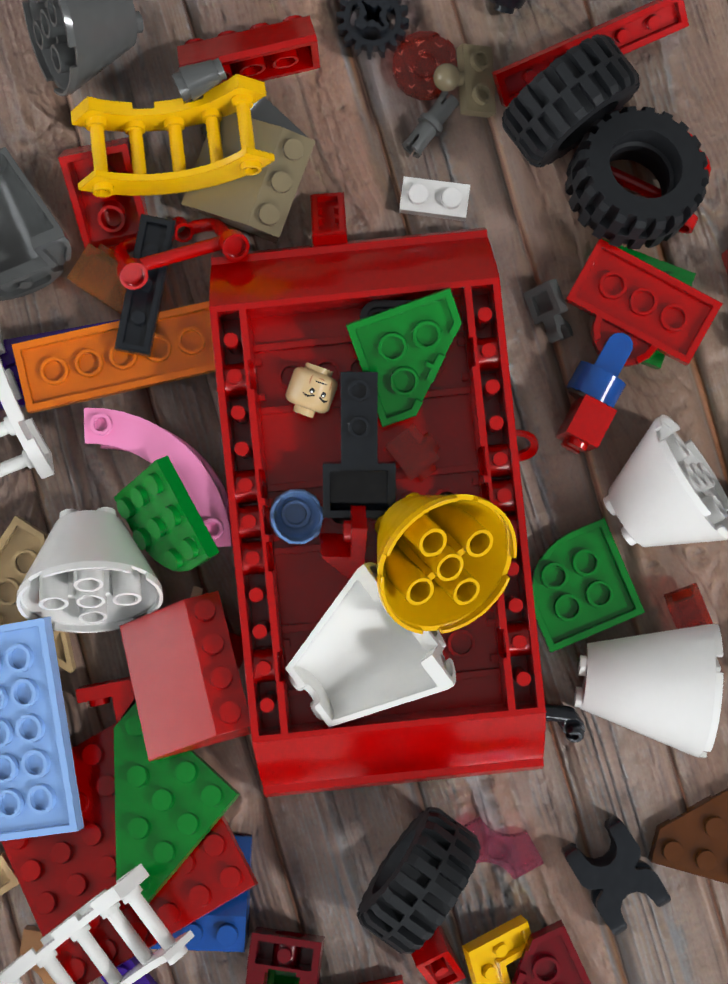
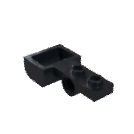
(359, 475)

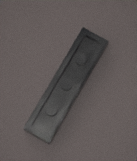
(143, 305)

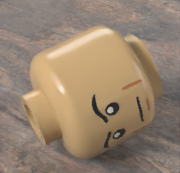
(311, 389)

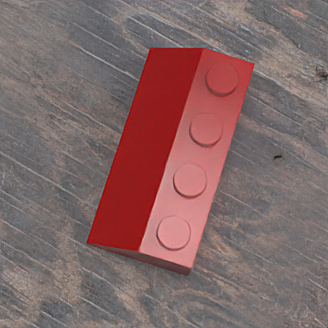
(261, 51)

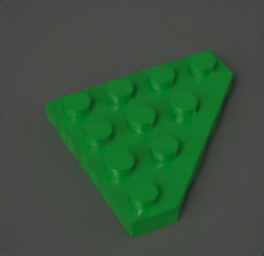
(161, 805)

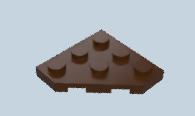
(696, 839)

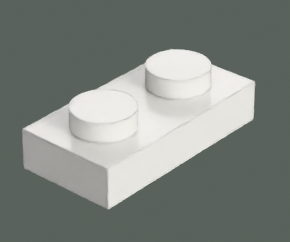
(434, 198)

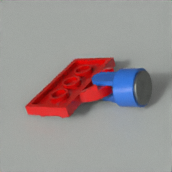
(634, 316)

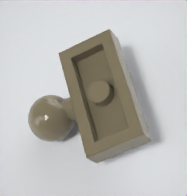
(473, 78)

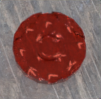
(417, 61)

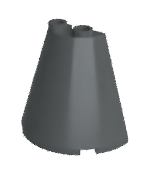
(30, 237)

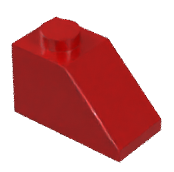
(438, 961)

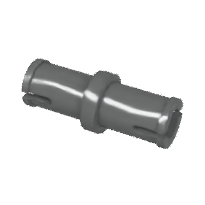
(430, 124)

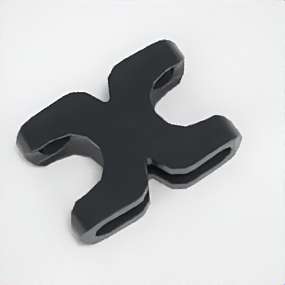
(616, 874)

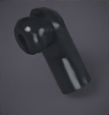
(568, 721)

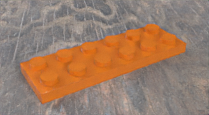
(87, 367)

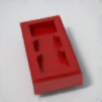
(328, 219)

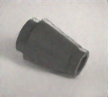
(198, 78)

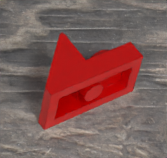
(347, 550)
(99, 693)

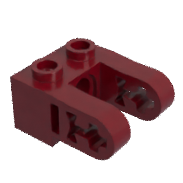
(284, 952)

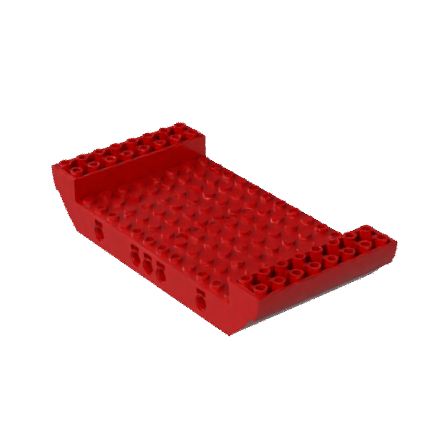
(292, 310)

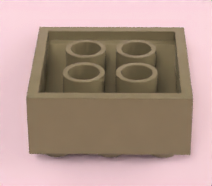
(260, 200)

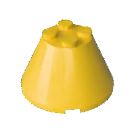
(442, 560)

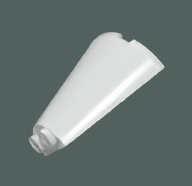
(364, 659)
(657, 685)

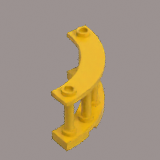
(173, 116)

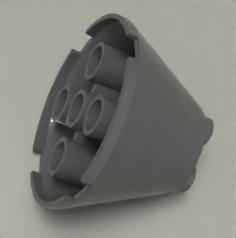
(79, 37)

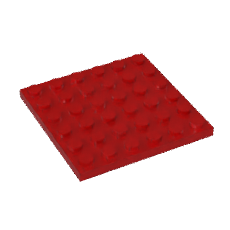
(73, 867)

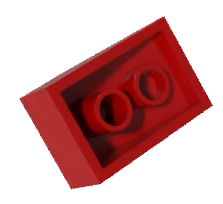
(107, 218)

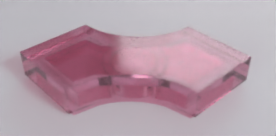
(510, 851)

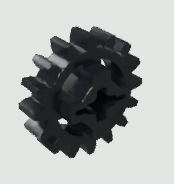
(371, 35)

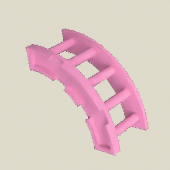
(141, 437)

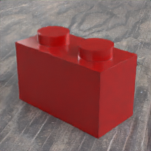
(585, 424)

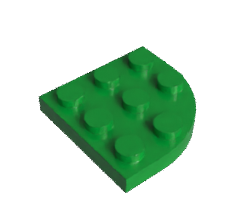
(165, 518)
(582, 587)

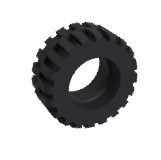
(568, 98)
(657, 145)
(419, 881)

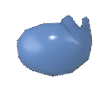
(296, 516)

